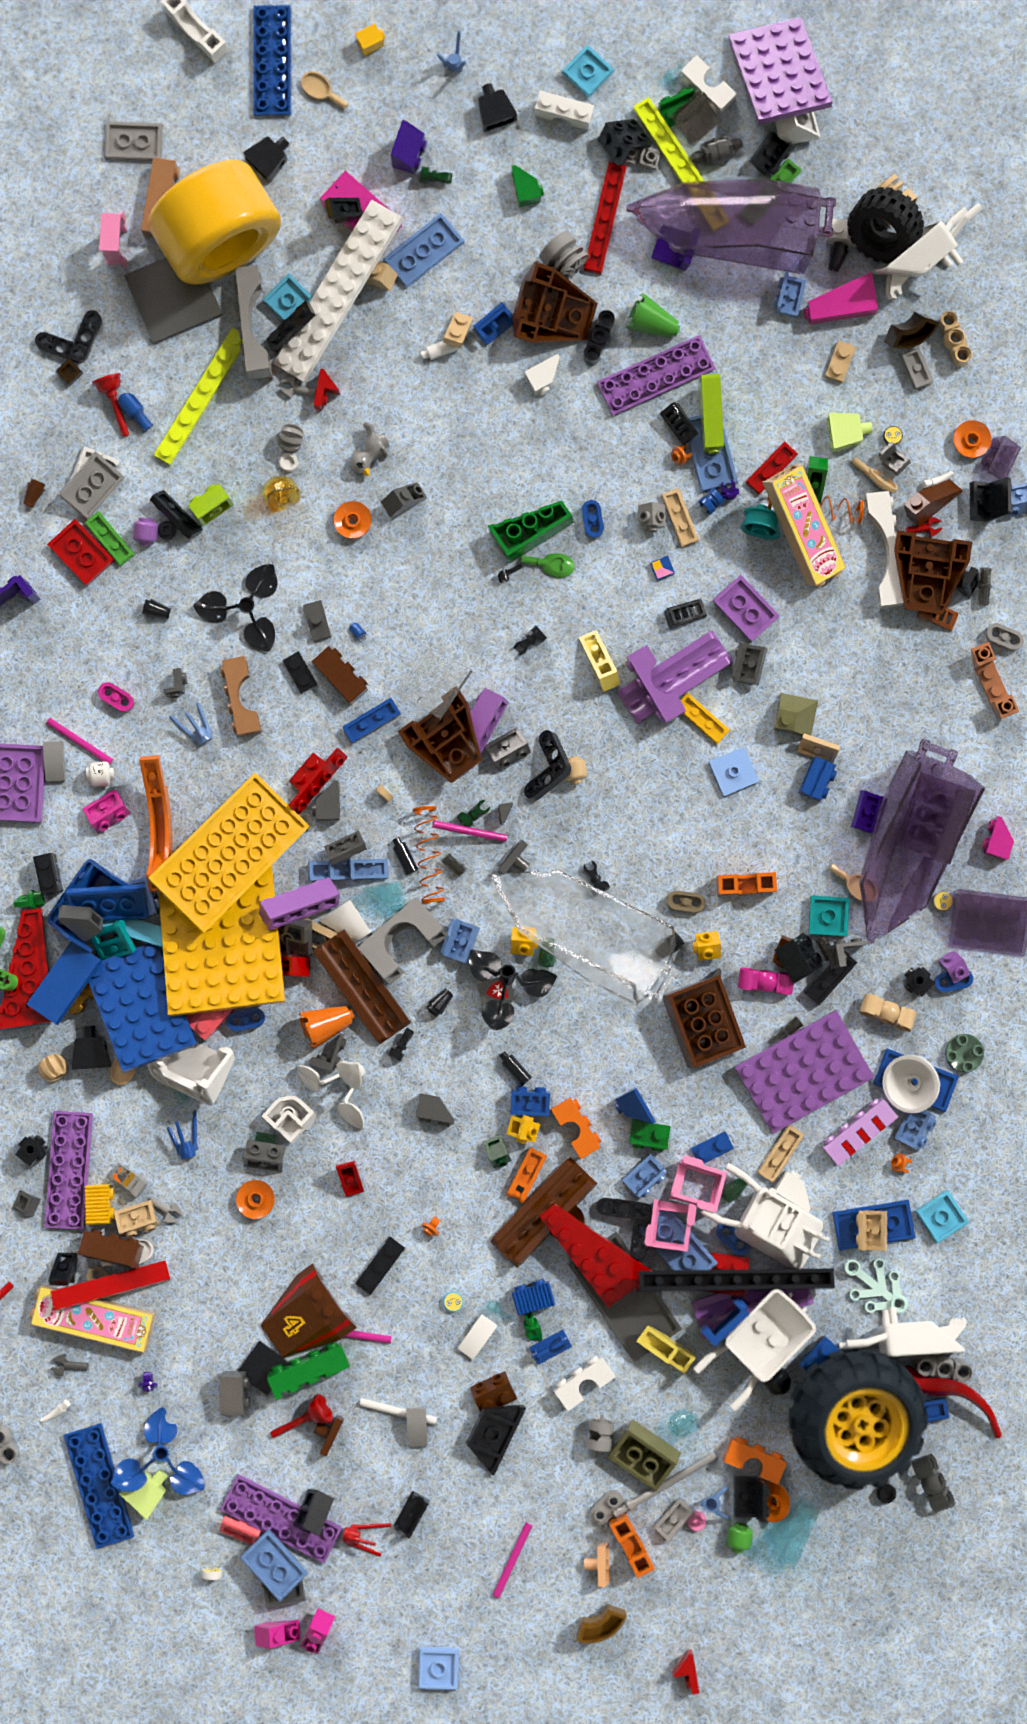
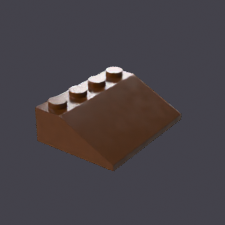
(703, 1021)

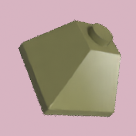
(795, 714)

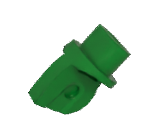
(33, 900)
(532, 1327)

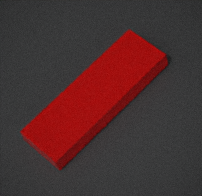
(773, 465)

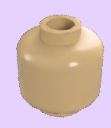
(578, 770)

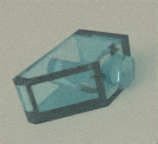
(388, 894)

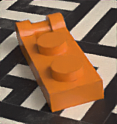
(527, 1174)

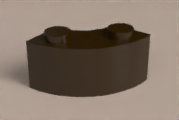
(912, 332)

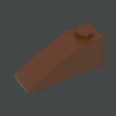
(930, 500)

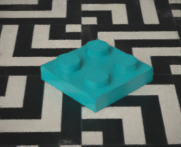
(828, 916)

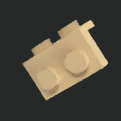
(872, 1230)

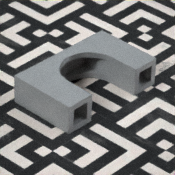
(377, 946)

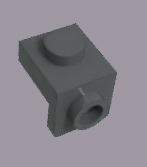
(893, 459)
(179, 680)

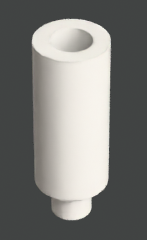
(438, 350)

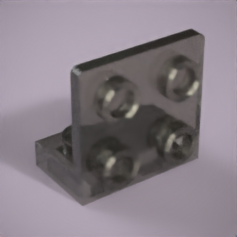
(695, 118)

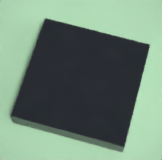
(259, 1365)

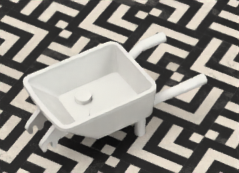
(926, 252)
(774, 1225)
(911, 1338)
(766, 1339)

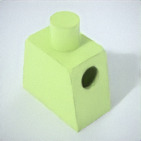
(846, 430)
(149, 1495)

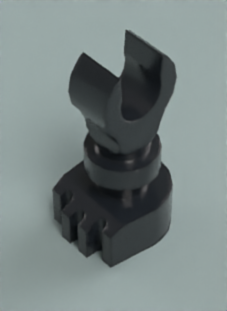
(536, 634)
(595, 878)
(401, 1045)

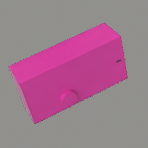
(349, 187)

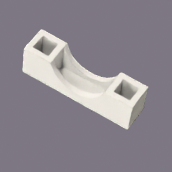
(195, 29)

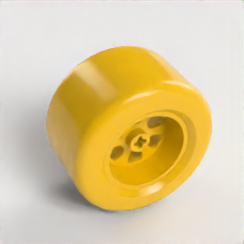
(214, 221)

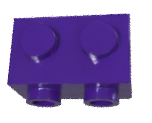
(866, 811)

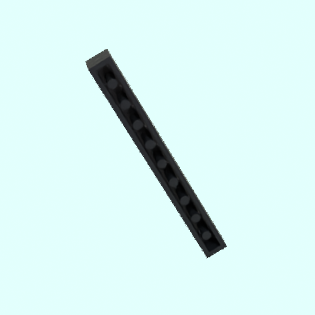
(735, 1280)

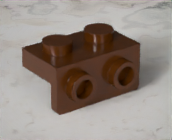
(493, 1391)

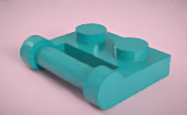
(114, 946)

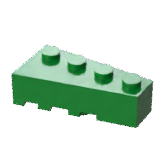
(530, 529)
(308, 1369)

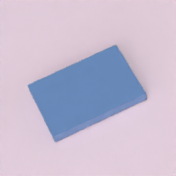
(274, 1565)

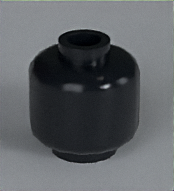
(779, 1383)

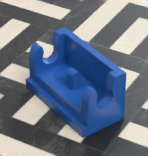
(493, 324)

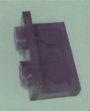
(1000, 457)

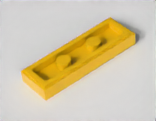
(703, 719)

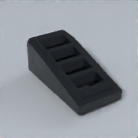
(684, 419)
(672, 623)

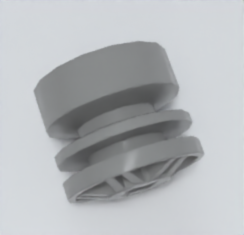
(563, 254)

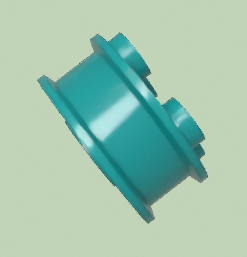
(761, 523)

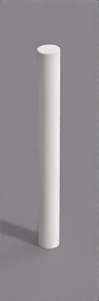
(391, 1410)

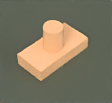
(600, 1564)

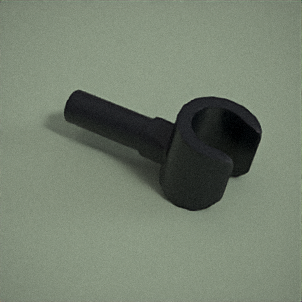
(504, 574)

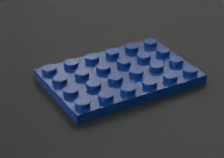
(135, 1008)

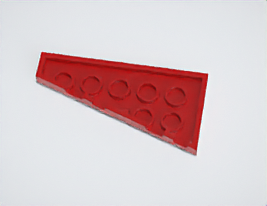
(30, 967)
(600, 1261)

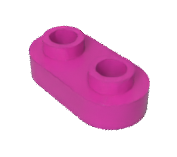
(116, 697)

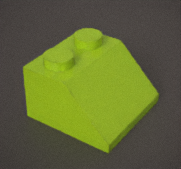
(210, 504)

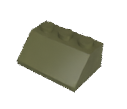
(644, 1455)

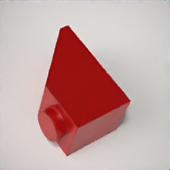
(295, 966)

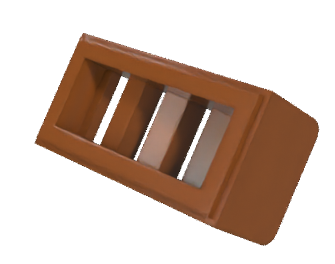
(936, 621)

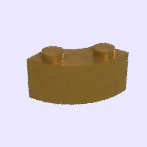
(602, 1626)

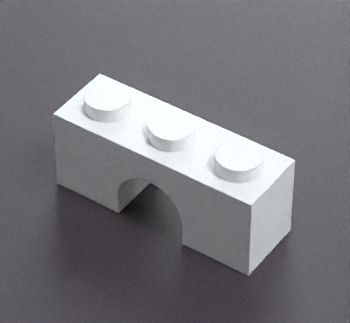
(718, 97)
(554, 106)
(568, 1390)

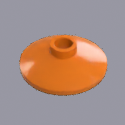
(978, 432)
(350, 510)
(245, 1201)
(777, 1511)

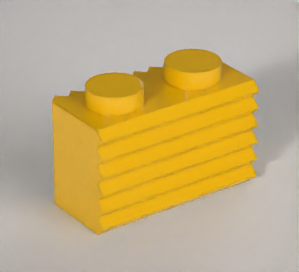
(98, 1204)

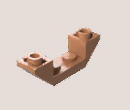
(983, 663)

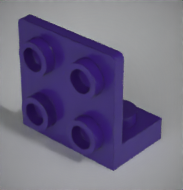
(666, 255)
(17, 585)

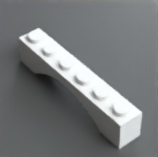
(879, 511)

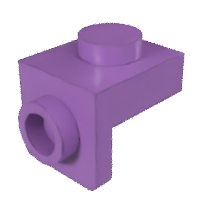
(954, 966)

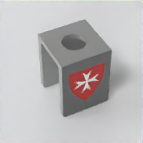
(492, 990)

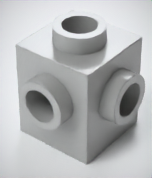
(651, 516)

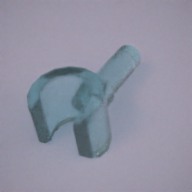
(669, 75)
(493, 1307)

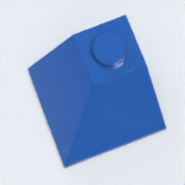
(633, 1106)

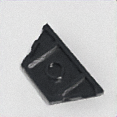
(494, 1433)

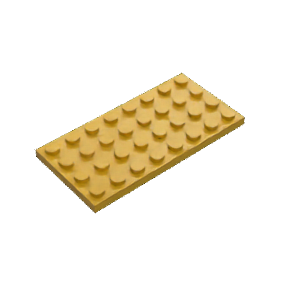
(228, 853)

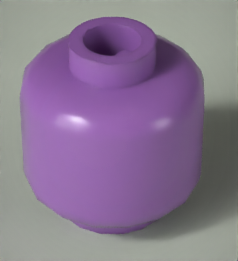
(145, 531)

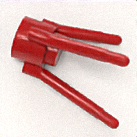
(352, 1536)

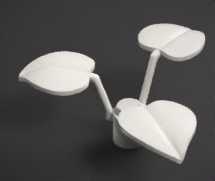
(352, 1075)

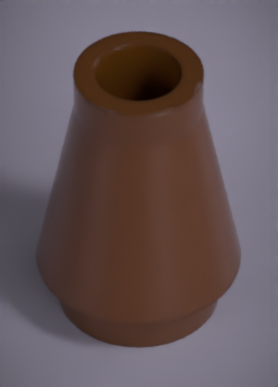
(33, 492)

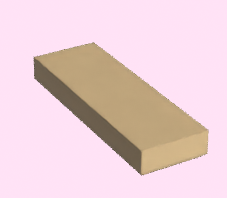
(680, 518)
(780, 1153)

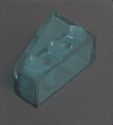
(791, 1534)

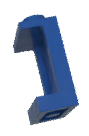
(728, 1324)

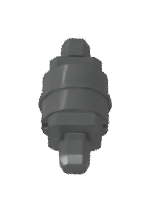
(716, 150)

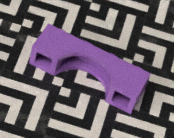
(667, 706)

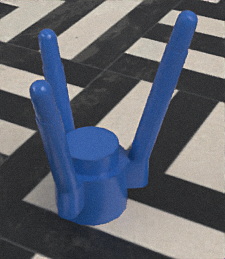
(185, 1149)

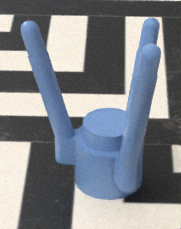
(454, 60)
(200, 734)
(713, 1504)

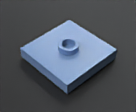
(733, 771)
(438, 1668)

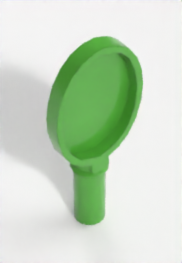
(554, 564)

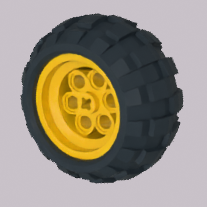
(878, 1444)

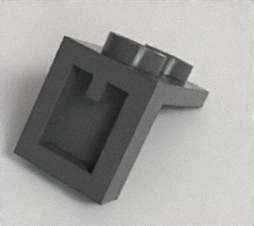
(836, 952)
(322, 1061)

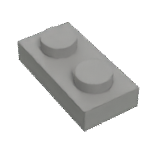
(917, 368)
(674, 1519)

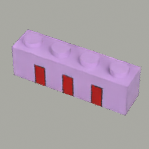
(859, 1132)

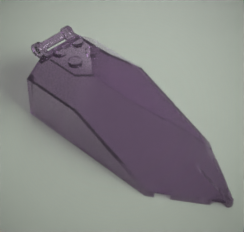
(740, 221)
(894, 878)

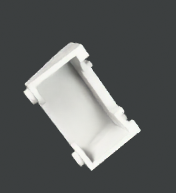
(195, 1071)

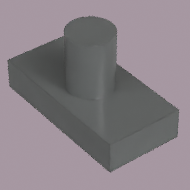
(317, 620)
(515, 859)

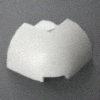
(290, 1117)

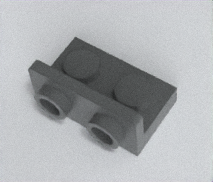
(508, 749)
(345, 847)
(264, 1155)

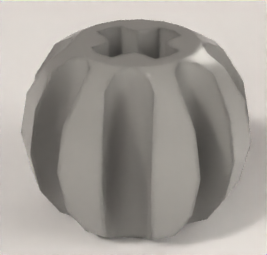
(290, 438)

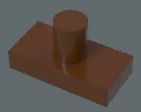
(328, 1434)

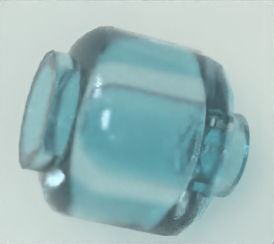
(682, 1423)

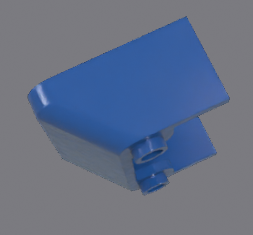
(89, 875)

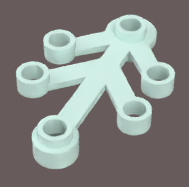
(878, 1287)

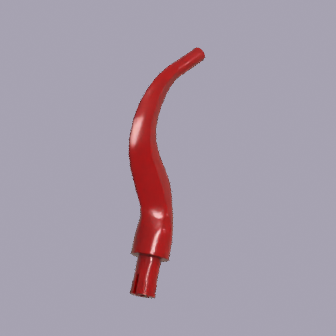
(950, 1387)

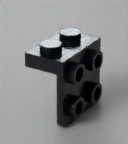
(621, 137)
(990, 500)
(799, 957)
(751, 1497)

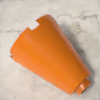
(325, 1023)

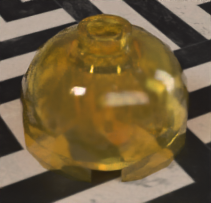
(280, 491)

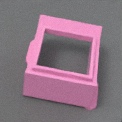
(110, 231)
(697, 1165)
(652, 1229)

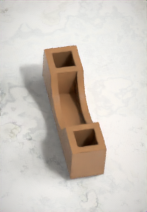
(236, 672)

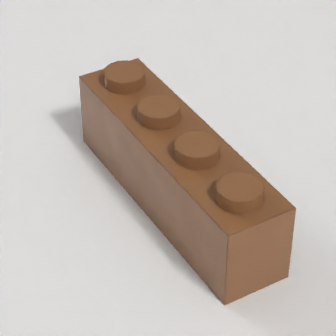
(162, 178)

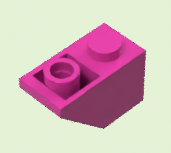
(1000, 841)
(317, 1631)
(276, 1633)

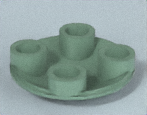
(964, 1053)

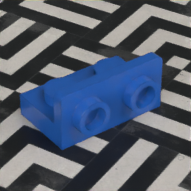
(530, 1101)

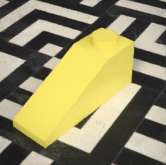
(600, 661)

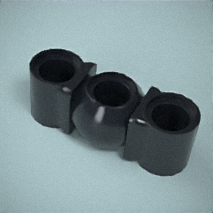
(599, 329)

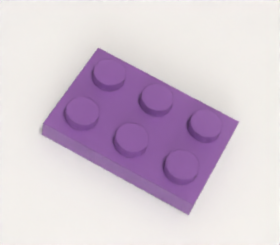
(746, 608)

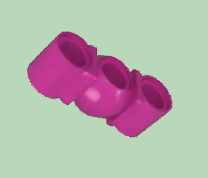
(765, 981)

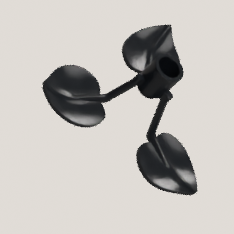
(257, 634)
(500, 1014)

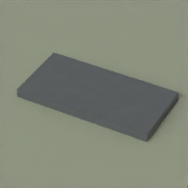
(632, 1312)

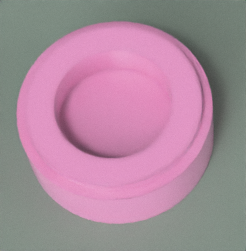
(697, 1521)

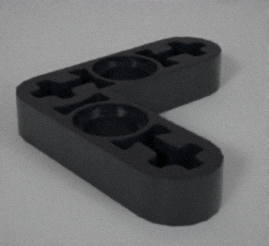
(72, 347)
(553, 769)
(638, 1220)

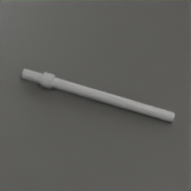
(631, 1504)

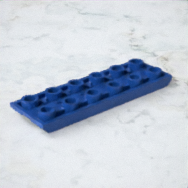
(272, 59)
(94, 1473)

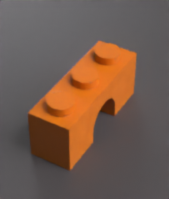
(746, 884)
(569, 1112)
(771, 1464)
(632, 1545)

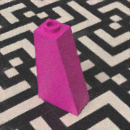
(845, 302)

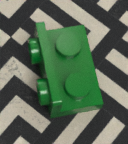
(669, 105)
(649, 1135)

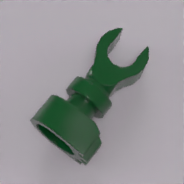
(443, 177)
(472, 815)

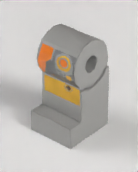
(129, 1179)

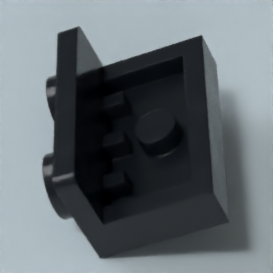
(770, 154)

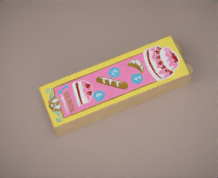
(804, 525)
(95, 1320)

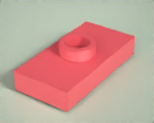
(239, 1530)

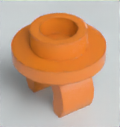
(679, 456)
(899, 1162)
(429, 1229)

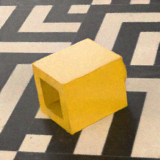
(370, 39)

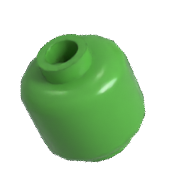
(739, 1537)

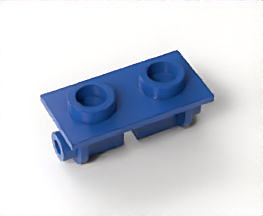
(550, 1347)

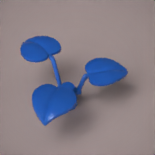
(130, 1476)

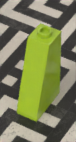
(711, 413)

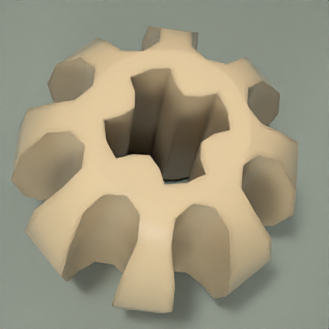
(52, 1067)

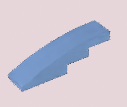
(348, 869)

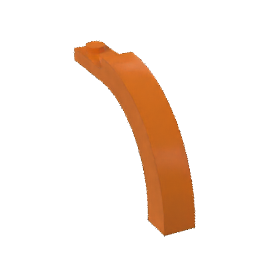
(159, 814)

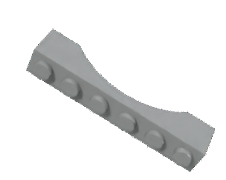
(249, 286)

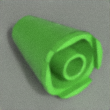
(652, 319)

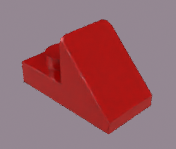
(324, 386)
(350, 1178)
(687, 1667)

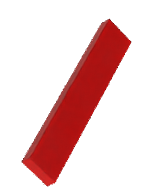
(605, 218)
(110, 1285)

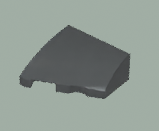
(297, 938)

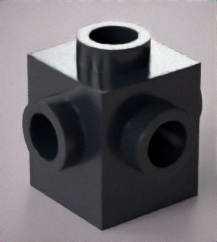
(924, 984)
(25, 1152)

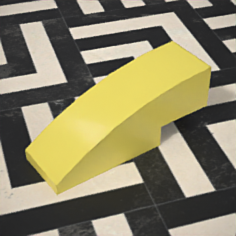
(666, 1348)

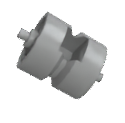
(599, 1436)

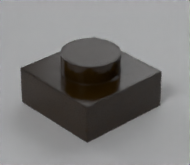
(69, 372)

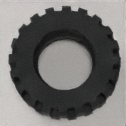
(894, 209)

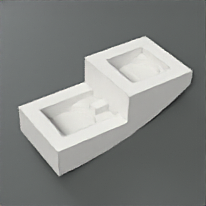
(477, 1336)

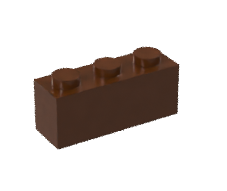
(340, 674)
(111, 1249)

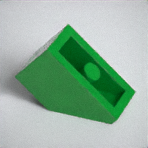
(526, 187)
(817, 473)

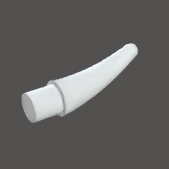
(933, 481)
(61, 1408)

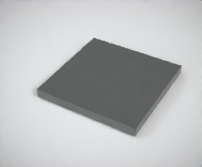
(168, 303)

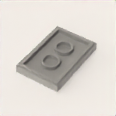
(133, 141)
(91, 485)

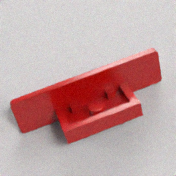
(313, 776)

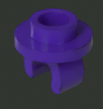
(729, 493)
(147, 1384)

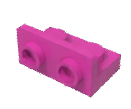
(106, 811)

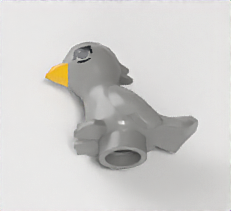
(373, 448)

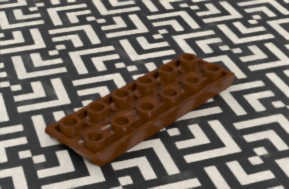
(362, 986)
(525, 1228)

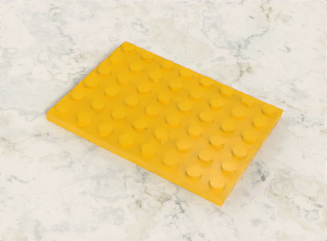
(229, 964)

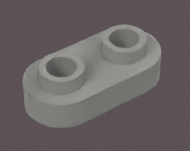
(1004, 636)
(606, 1507)

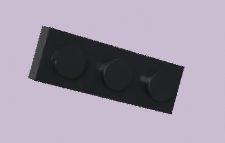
(290, 326)
(176, 514)
(828, 981)
(380, 1265)

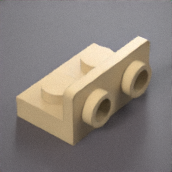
(136, 1219)

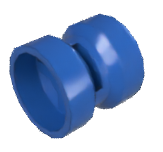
(712, 501)

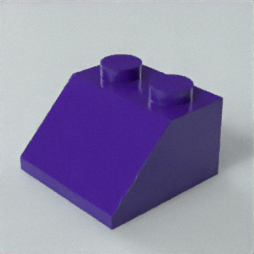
(407, 148)

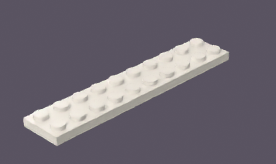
(340, 289)

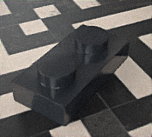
(299, 672)

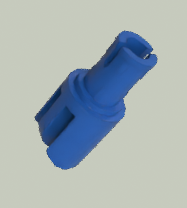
(134, 410)

